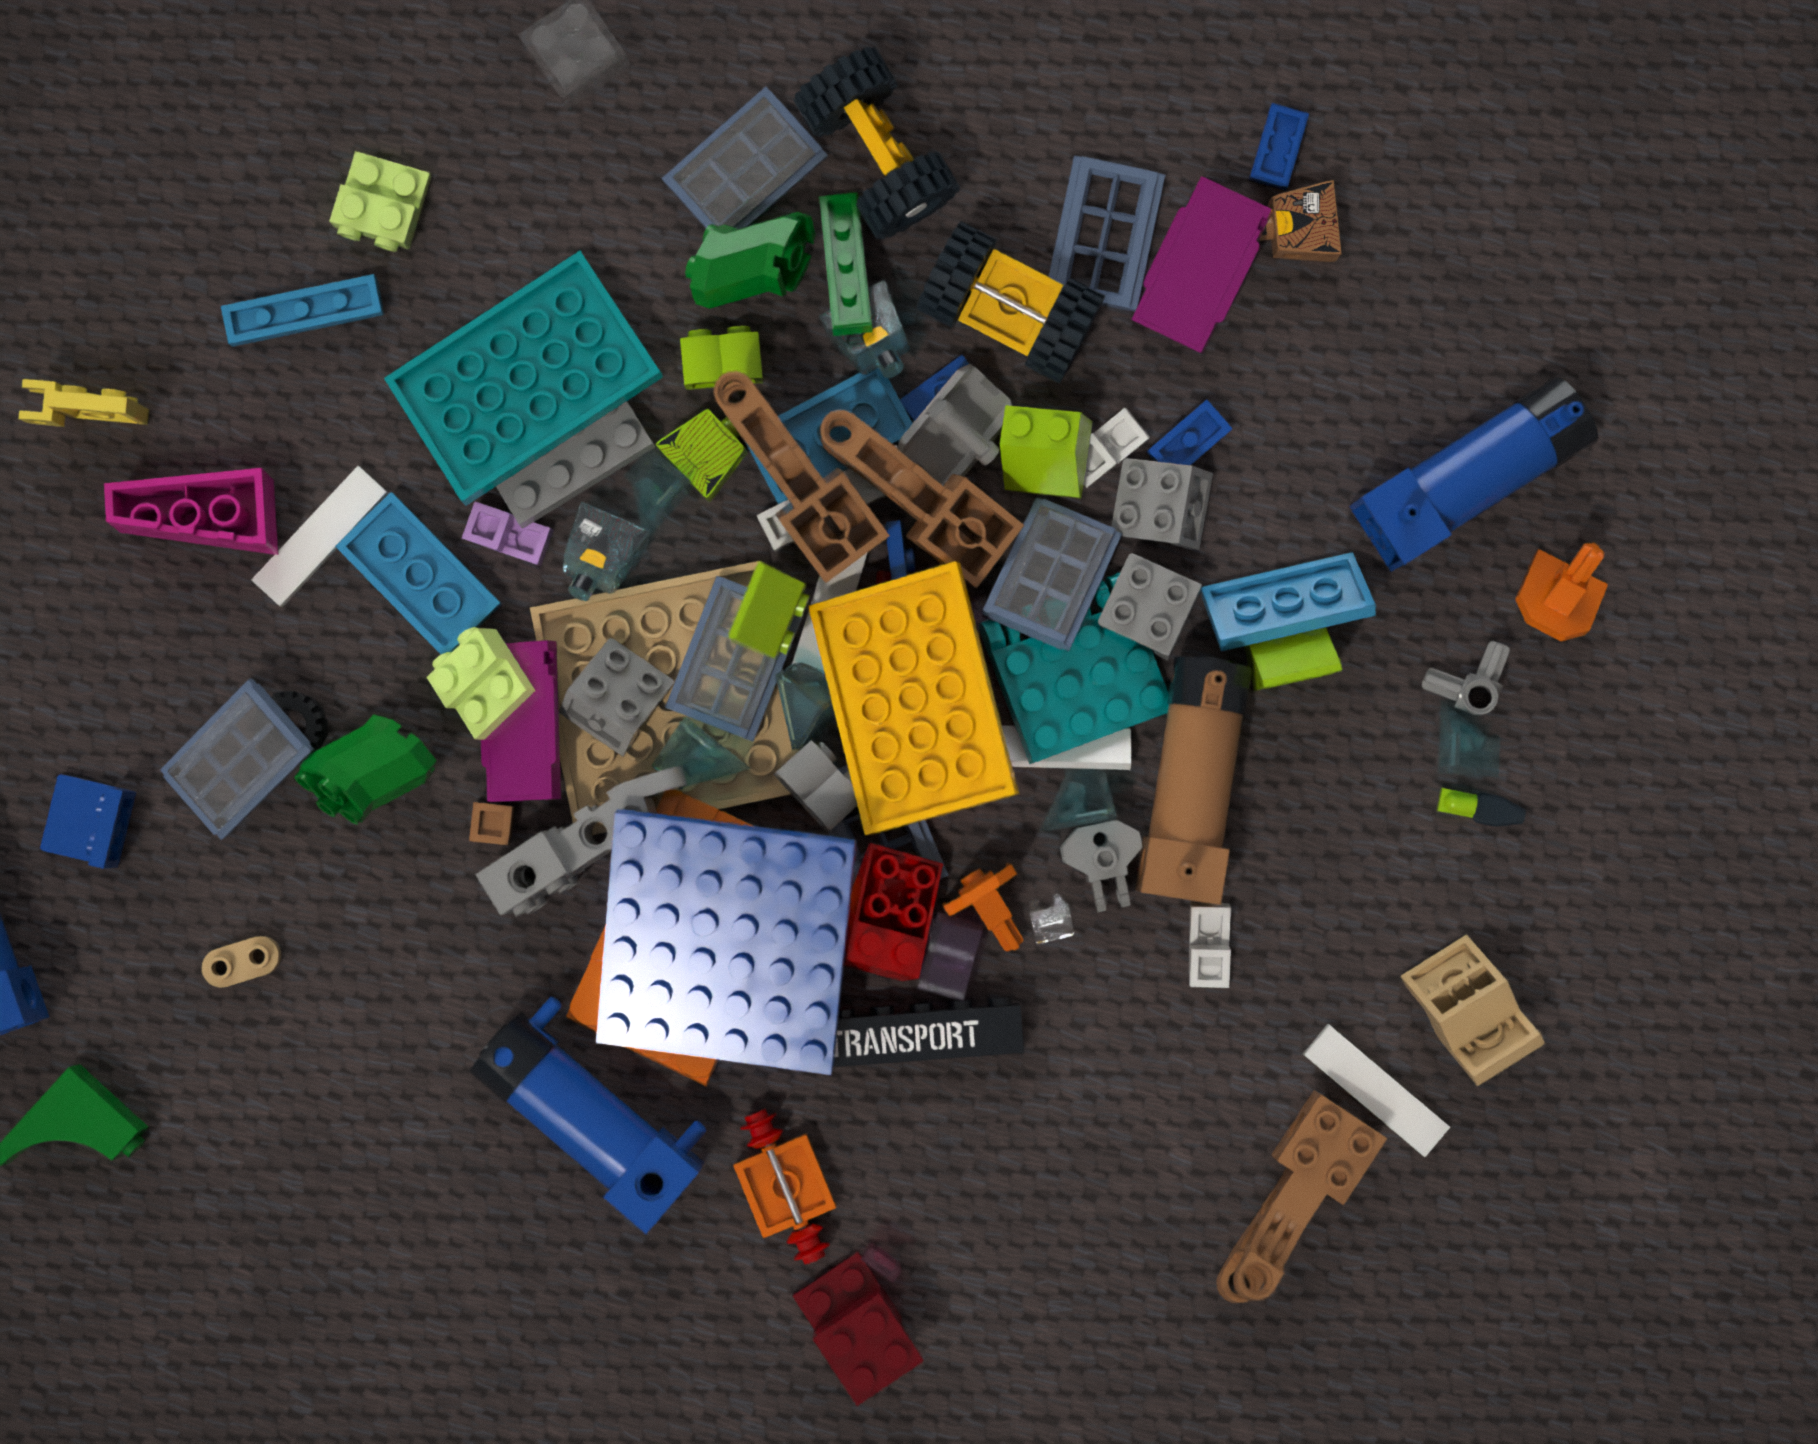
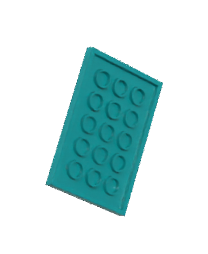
(523, 378)

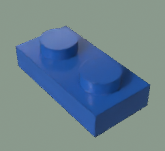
(1191, 437)

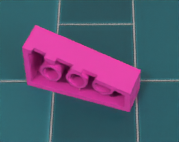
(204, 509)

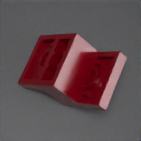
(857, 1328)

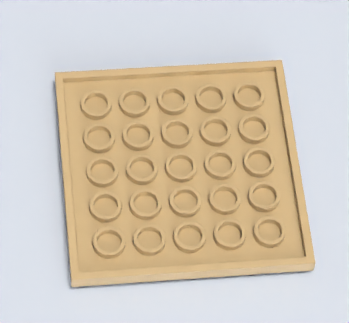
(657, 626)

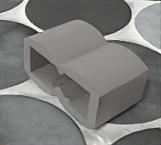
(818, 784)

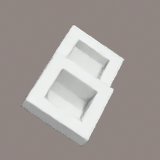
(1112, 445)
(1209, 945)

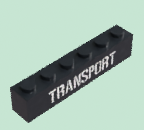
(928, 1032)

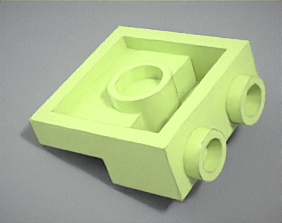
(380, 202)
(480, 680)

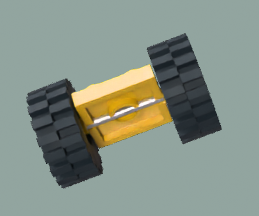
(850, 94)
(1009, 301)

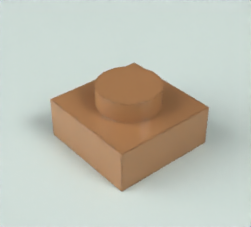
(491, 823)

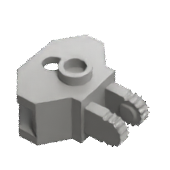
(1103, 861)

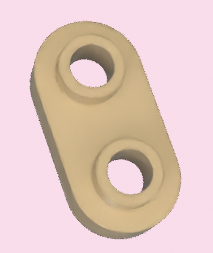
(240, 961)

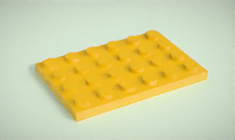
(913, 699)

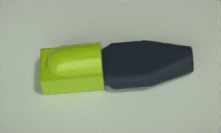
(1482, 808)

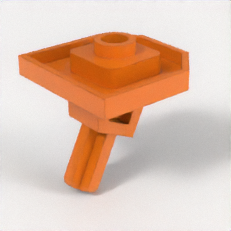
(1562, 596)
(981, 891)

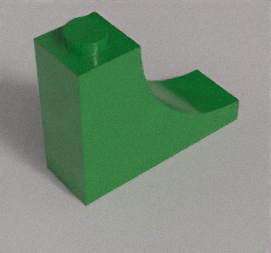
(80, 1112)

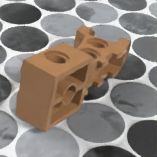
(823, 513)
(952, 519)
(1323, 1156)

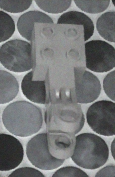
(566, 852)

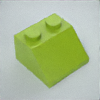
(1044, 451)
(769, 612)
(1292, 659)

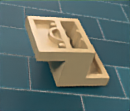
(1472, 1010)

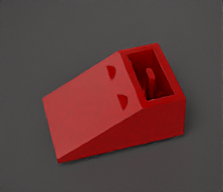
(891, 913)

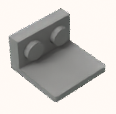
(1162, 502)
(1150, 605)
(615, 696)

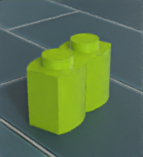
(710, 356)

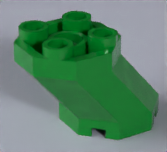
(750, 260)
(366, 769)

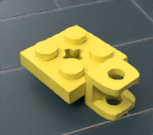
(78, 403)

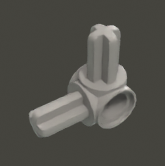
(1486, 677)

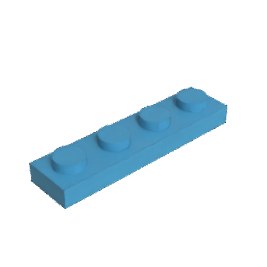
(302, 310)

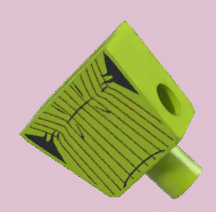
(704, 451)

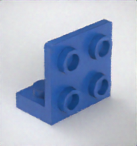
(88, 821)

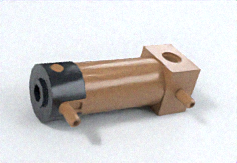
(1195, 781)

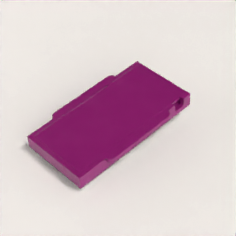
(1201, 264)
(525, 747)

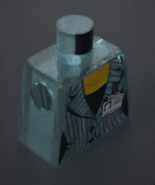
(876, 348)
(601, 551)

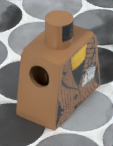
(1304, 224)

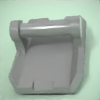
(957, 426)

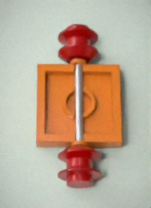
(785, 1186)

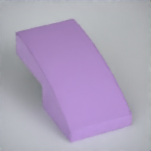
(502, 533)

